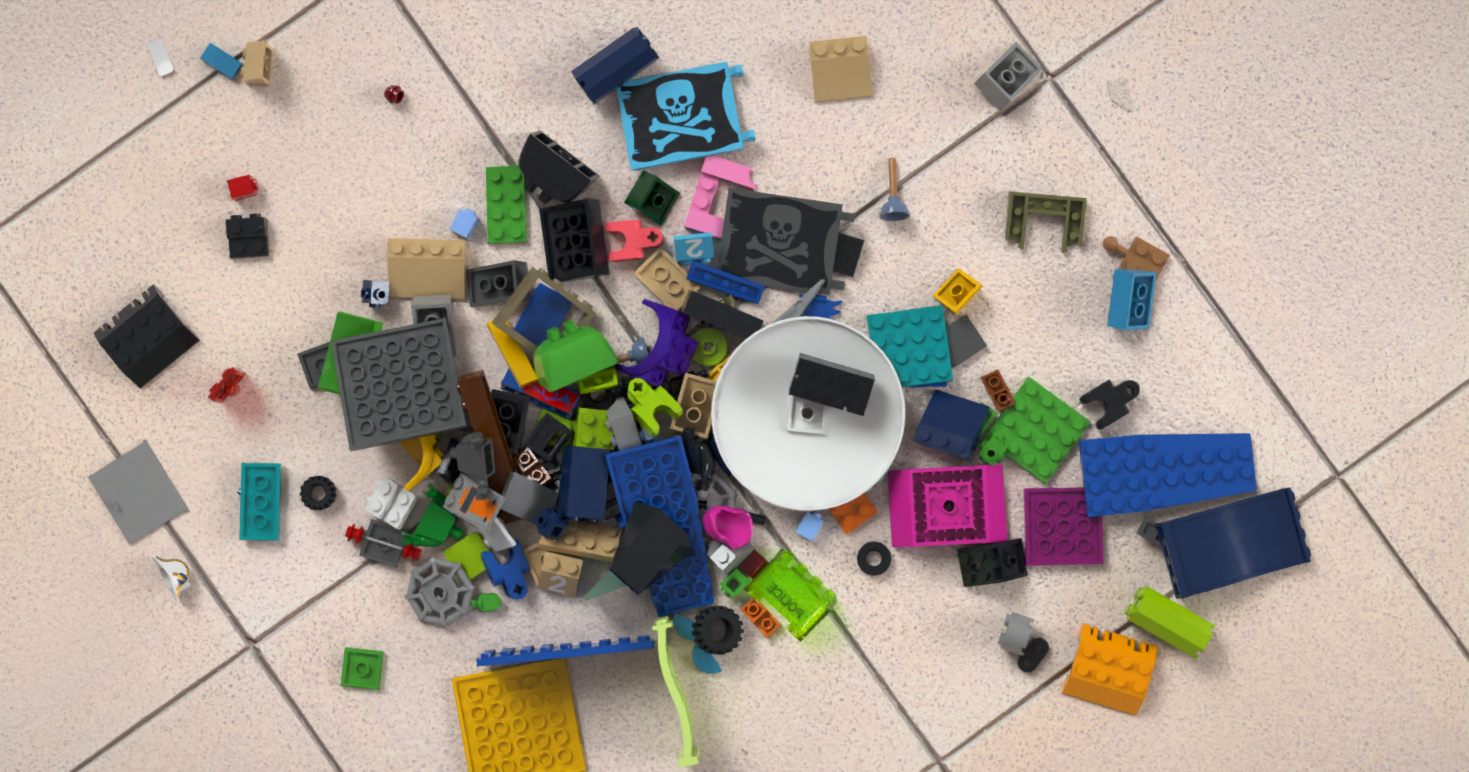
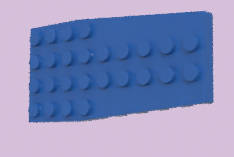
(1163, 470)
(662, 478)

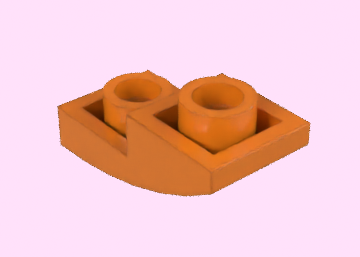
(761, 617)

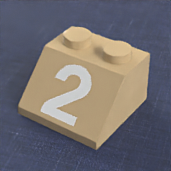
(560, 573)

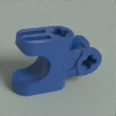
(510, 573)

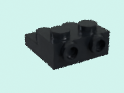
(247, 236)

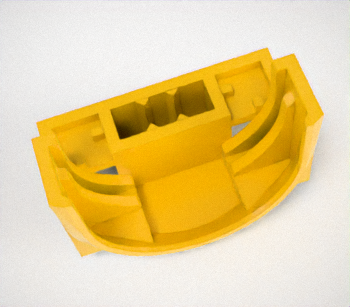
(426, 455)

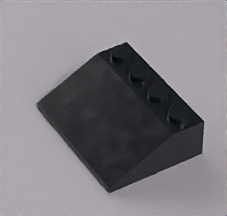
(574, 240)

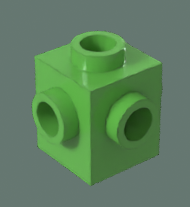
(993, 443)

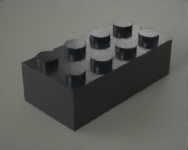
(831, 384)

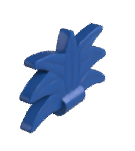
(821, 307)

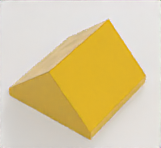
(957, 291)

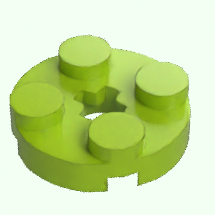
(719, 349)

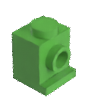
(741, 580)

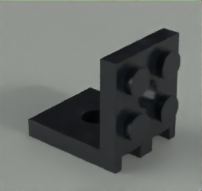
(993, 563)

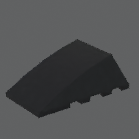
(648, 548)

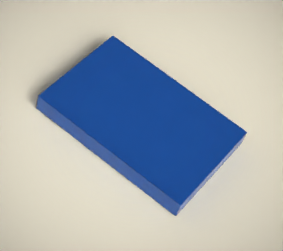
(542, 312)

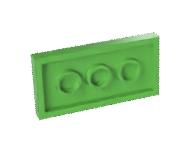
(505, 205)

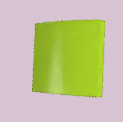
(600, 380)
(468, 553)

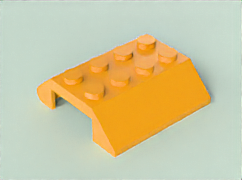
(1110, 670)

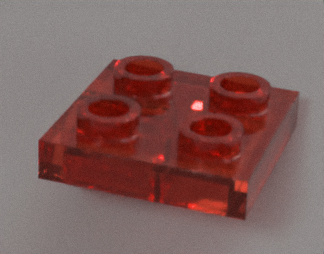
(228, 385)

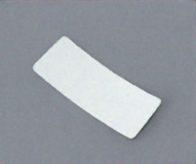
(160, 57)

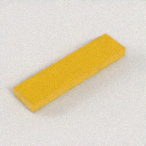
(513, 356)

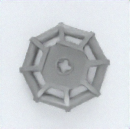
(712, 496)
(450, 594)

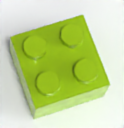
(591, 429)

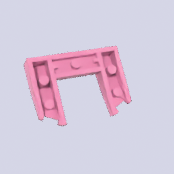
(713, 170)

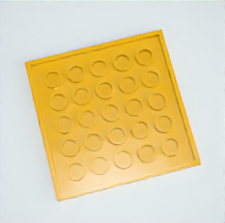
(520, 719)

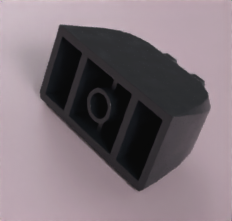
(553, 170)

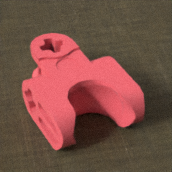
(636, 239)

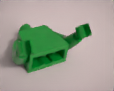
(435, 524)

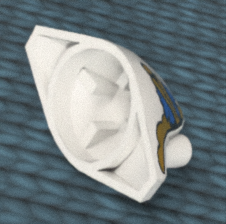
(175, 574)

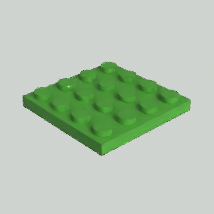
(1038, 429)

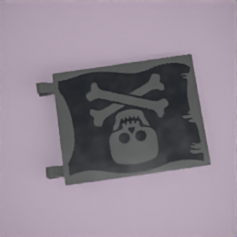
(781, 240)

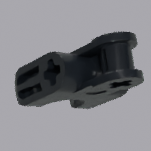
(1113, 398)

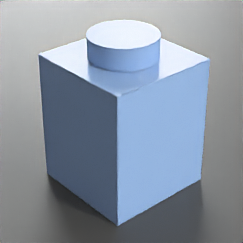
(464, 223)
(809, 525)

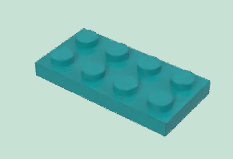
(260, 501)

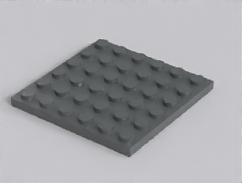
(398, 384)

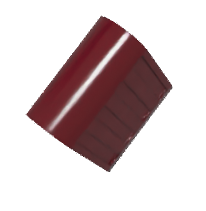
(753, 563)

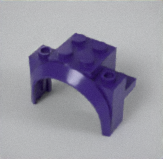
(671, 351)

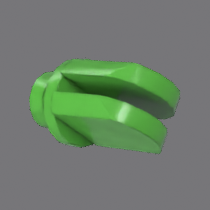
(486, 602)

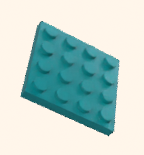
(914, 344)

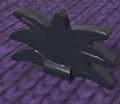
(623, 387)

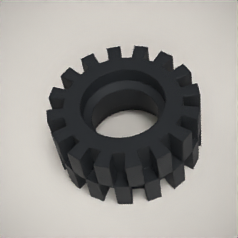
(329, 493)

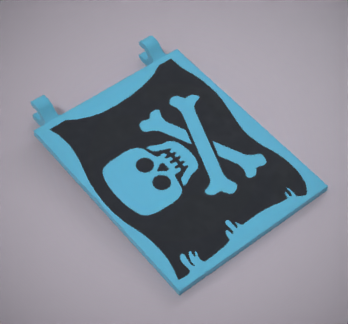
(681, 116)

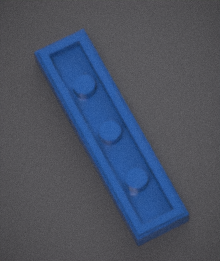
(725, 282)

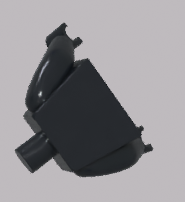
(699, 457)

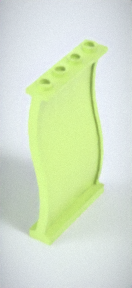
(689, 755)

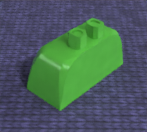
(571, 355)

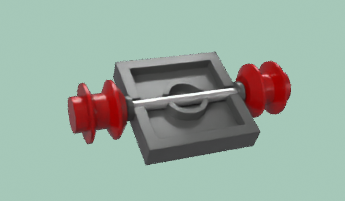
(382, 543)

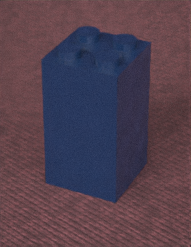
(583, 483)

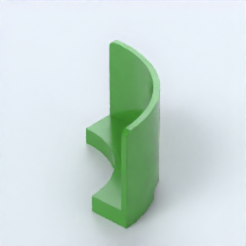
(345, 326)

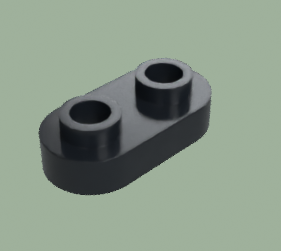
(1033, 655)

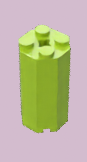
(1169, 621)

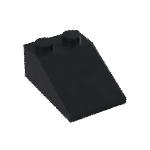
(512, 414)

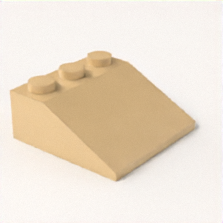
(840, 69)

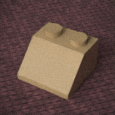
(257, 63)

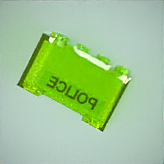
(793, 593)

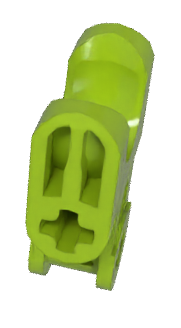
(650, 402)

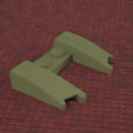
(1070, 207)

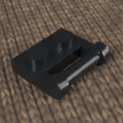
(544, 433)

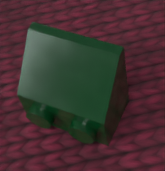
(652, 197)

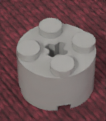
(1016, 634)

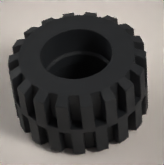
(733, 630)

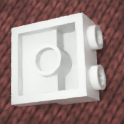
(391, 502)

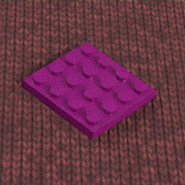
(1059, 529)

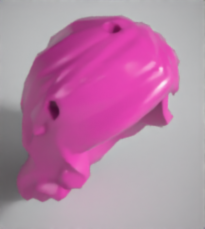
(728, 526)

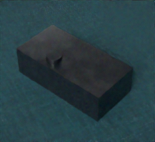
(720, 315)

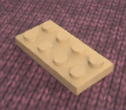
(585, 540)

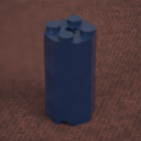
(615, 65)

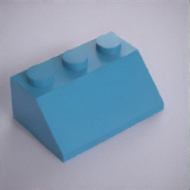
(1131, 299)

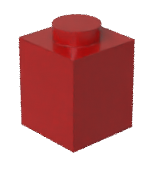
(243, 187)

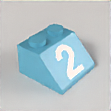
(694, 247)

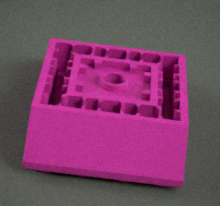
(919, 513)

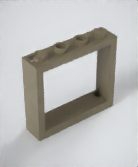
(521, 292)

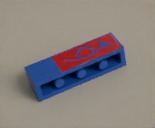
(560, 402)

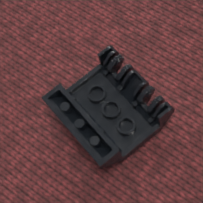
(146, 337)

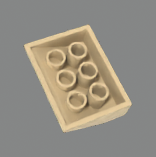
(426, 267)

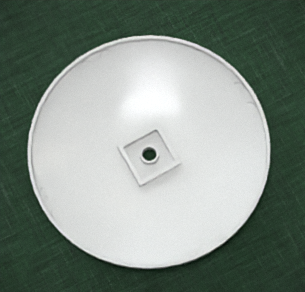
(794, 458)

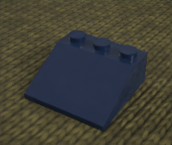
(952, 425)

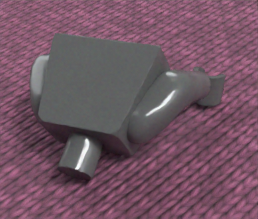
(476, 460)

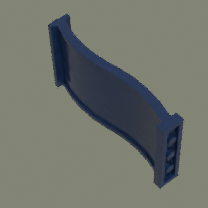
(1233, 542)

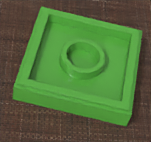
(362, 668)

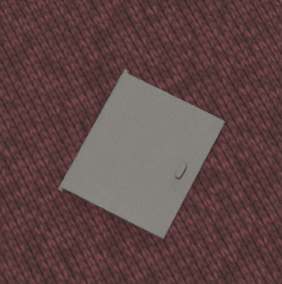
(138, 492)

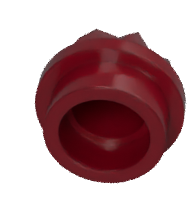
(394, 94)

